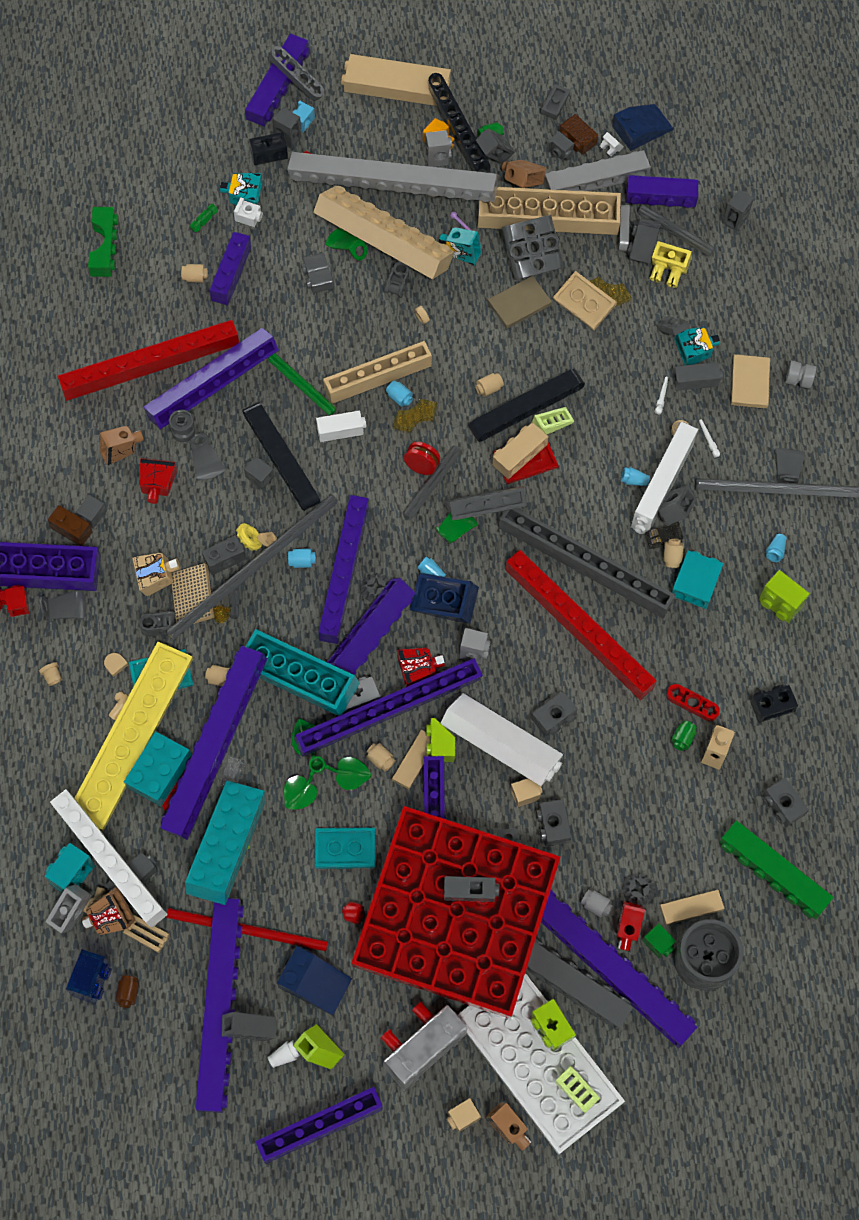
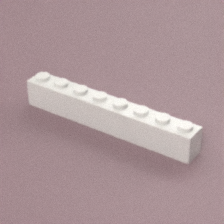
(108, 858)

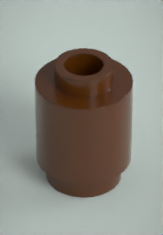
(127, 991)

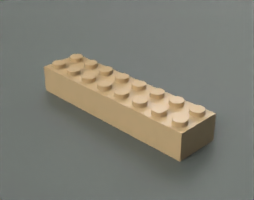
(569, 209)
(384, 231)

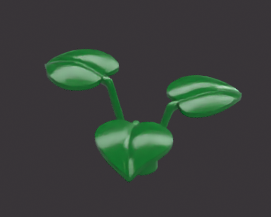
(300, 793)

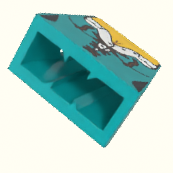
(243, 186)
(464, 243)
(695, 345)

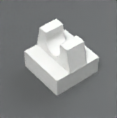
(610, 141)

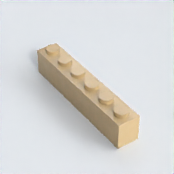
(377, 372)

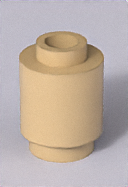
(194, 273)
(489, 384)
(673, 553)
(216, 675)
(380, 757)

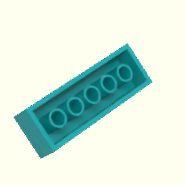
(304, 674)
(225, 842)

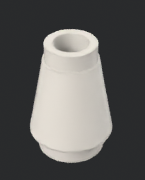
(284, 1054)

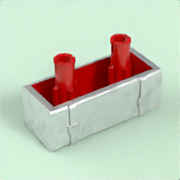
(425, 1046)

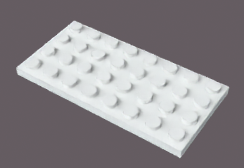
(531, 1069)

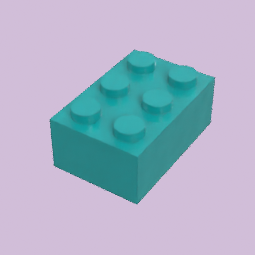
(158, 769)

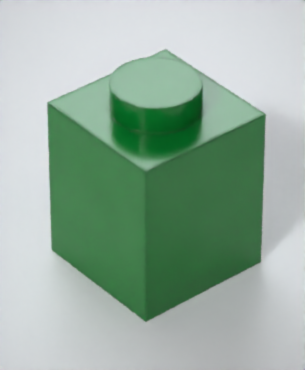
(659, 941)

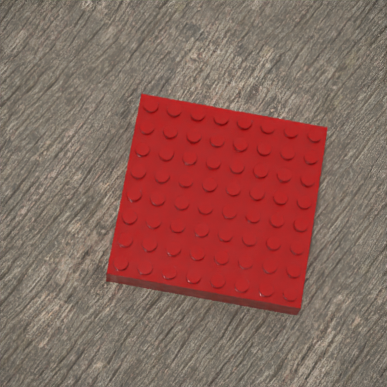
(455, 947)

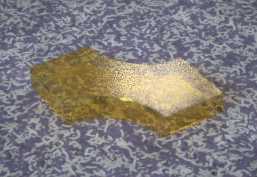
(616, 292)
(408, 419)

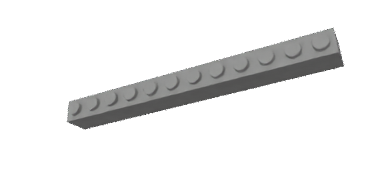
(393, 176)

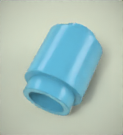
(399, 393)
(301, 558)

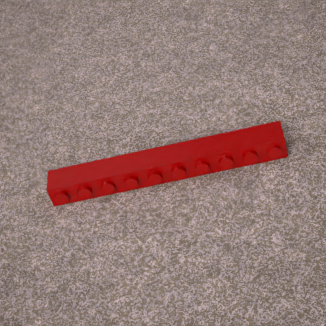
(148, 360)
(580, 625)

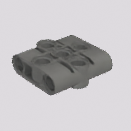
(517, 232)

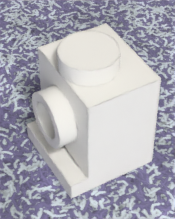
(247, 213)

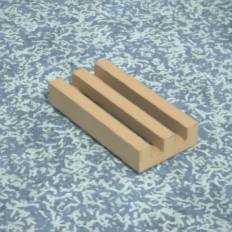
(161, 941)

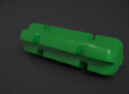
(203, 218)

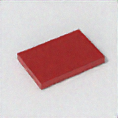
(540, 463)

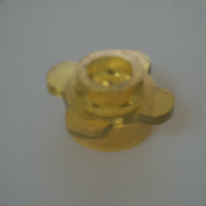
(221, 614)

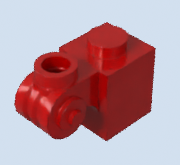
(16, 600)

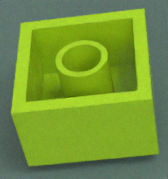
(783, 596)

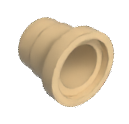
(51, 673)

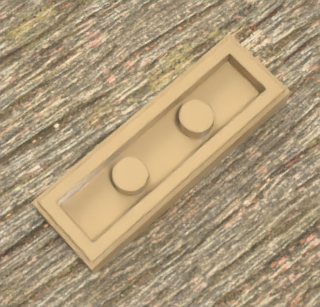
(412, 762)
(692, 907)

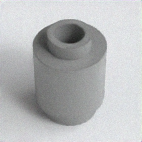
(596, 903)

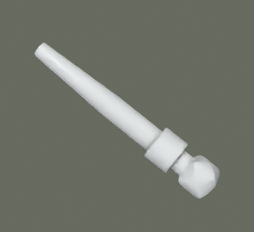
(660, 403)
(712, 445)

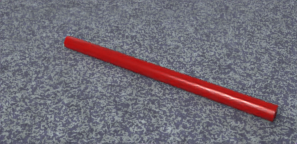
(251, 930)

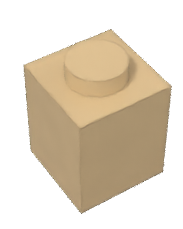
(525, 792)
(463, 1116)

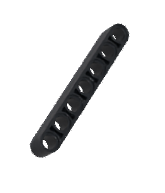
(455, 119)
(526, 405)
(281, 456)

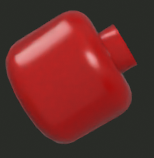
(353, 912)

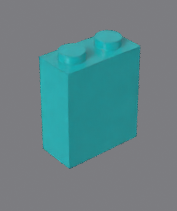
(697, 579)

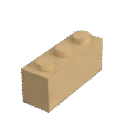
(519, 450)

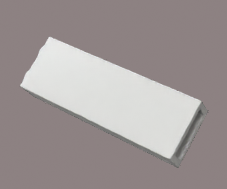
(664, 478)
(502, 739)

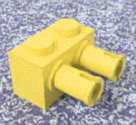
(671, 258)

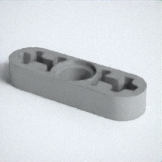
(624, 228)

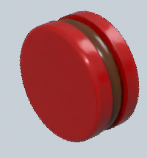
(422, 458)

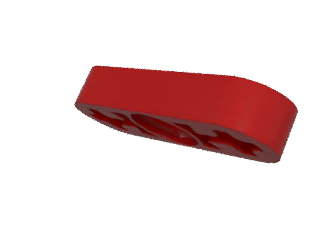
(695, 710)

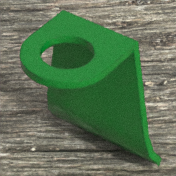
(344, 240)
(451, 529)

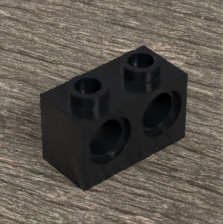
(268, 148)
(776, 707)

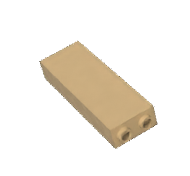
(391, 79)

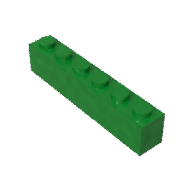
(776, 870)

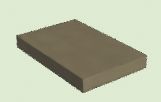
(519, 302)

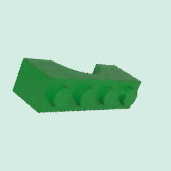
(101, 260)

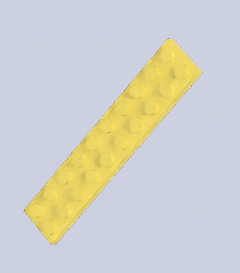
(132, 732)

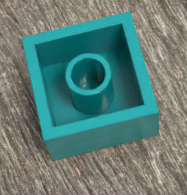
(69, 869)

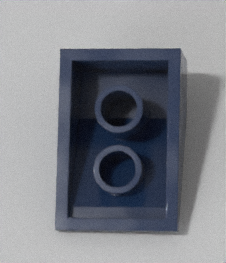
(640, 125)
(445, 598)
(314, 981)

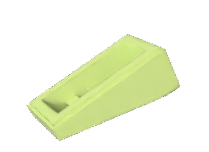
(540, 420)
(566, 1089)

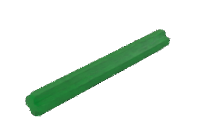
(302, 384)

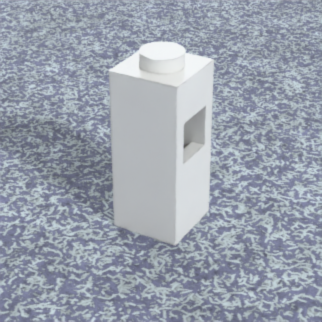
(340, 426)

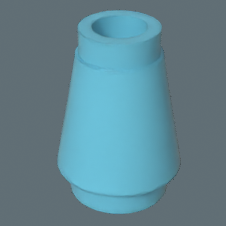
(634, 477)
(776, 548)
(429, 567)

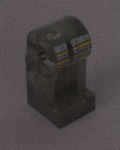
(658, 536)

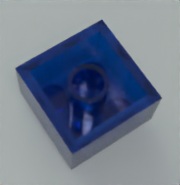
(89, 977)

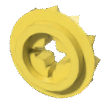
(244, 532)

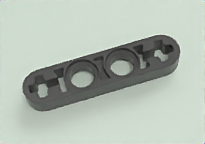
(298, 71)

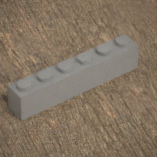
(599, 174)

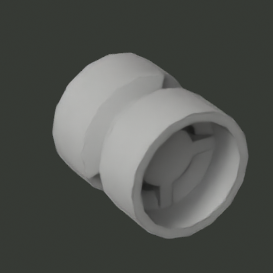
(800, 374)

